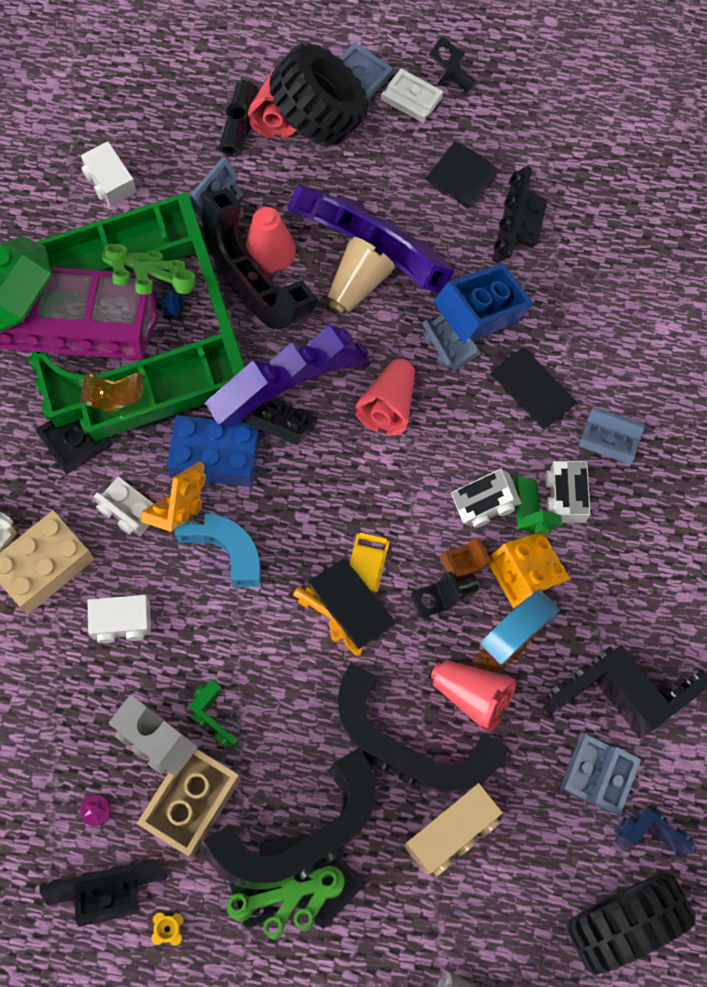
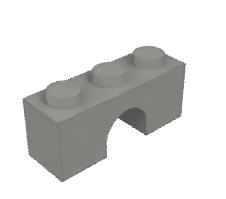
(164, 746)

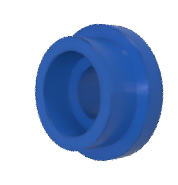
(172, 303)

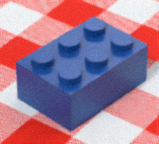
(483, 302)
(226, 451)

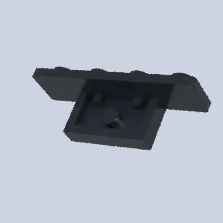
(521, 216)
(104, 893)

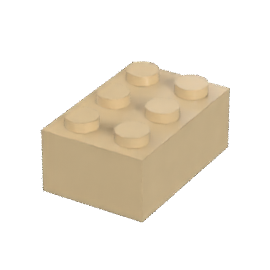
(41, 562)
(189, 803)
(454, 831)

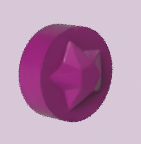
(95, 810)

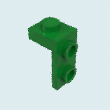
(528, 513)
(204, 698)

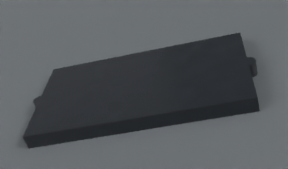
(533, 388)
(351, 603)

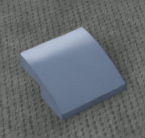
(219, 177)
(600, 774)

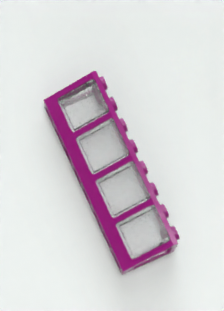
(86, 316)

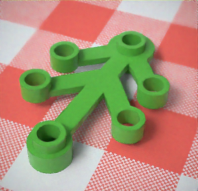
(147, 263)
(290, 895)

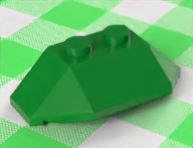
(23, 277)

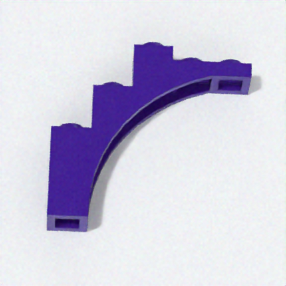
(352, 219)
(293, 365)

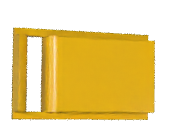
(369, 561)

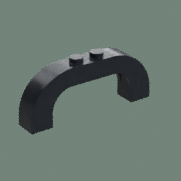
(269, 305)
(395, 756)
(258, 872)

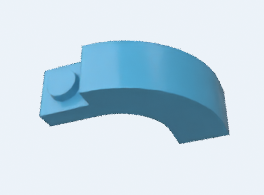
(230, 537)
(520, 626)

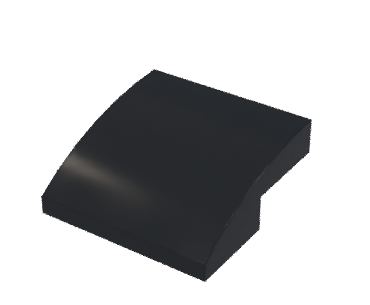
(461, 174)

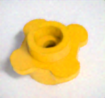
(173, 936)

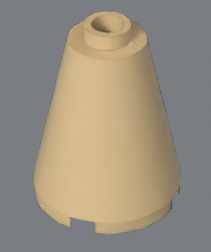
(357, 275)

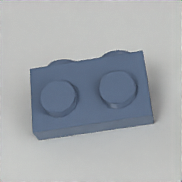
(449, 346)
(611, 435)

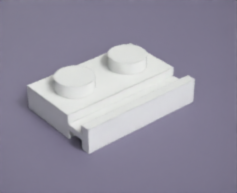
(412, 95)

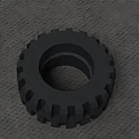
(318, 94)
(631, 923)

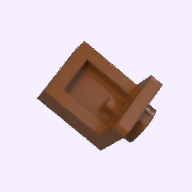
(466, 559)

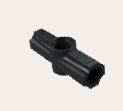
(237, 129)

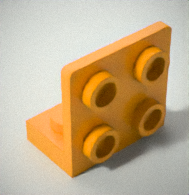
(182, 502)
(526, 567)

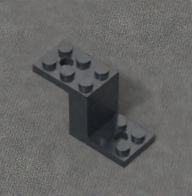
(627, 690)

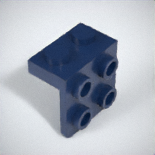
(633, 828)

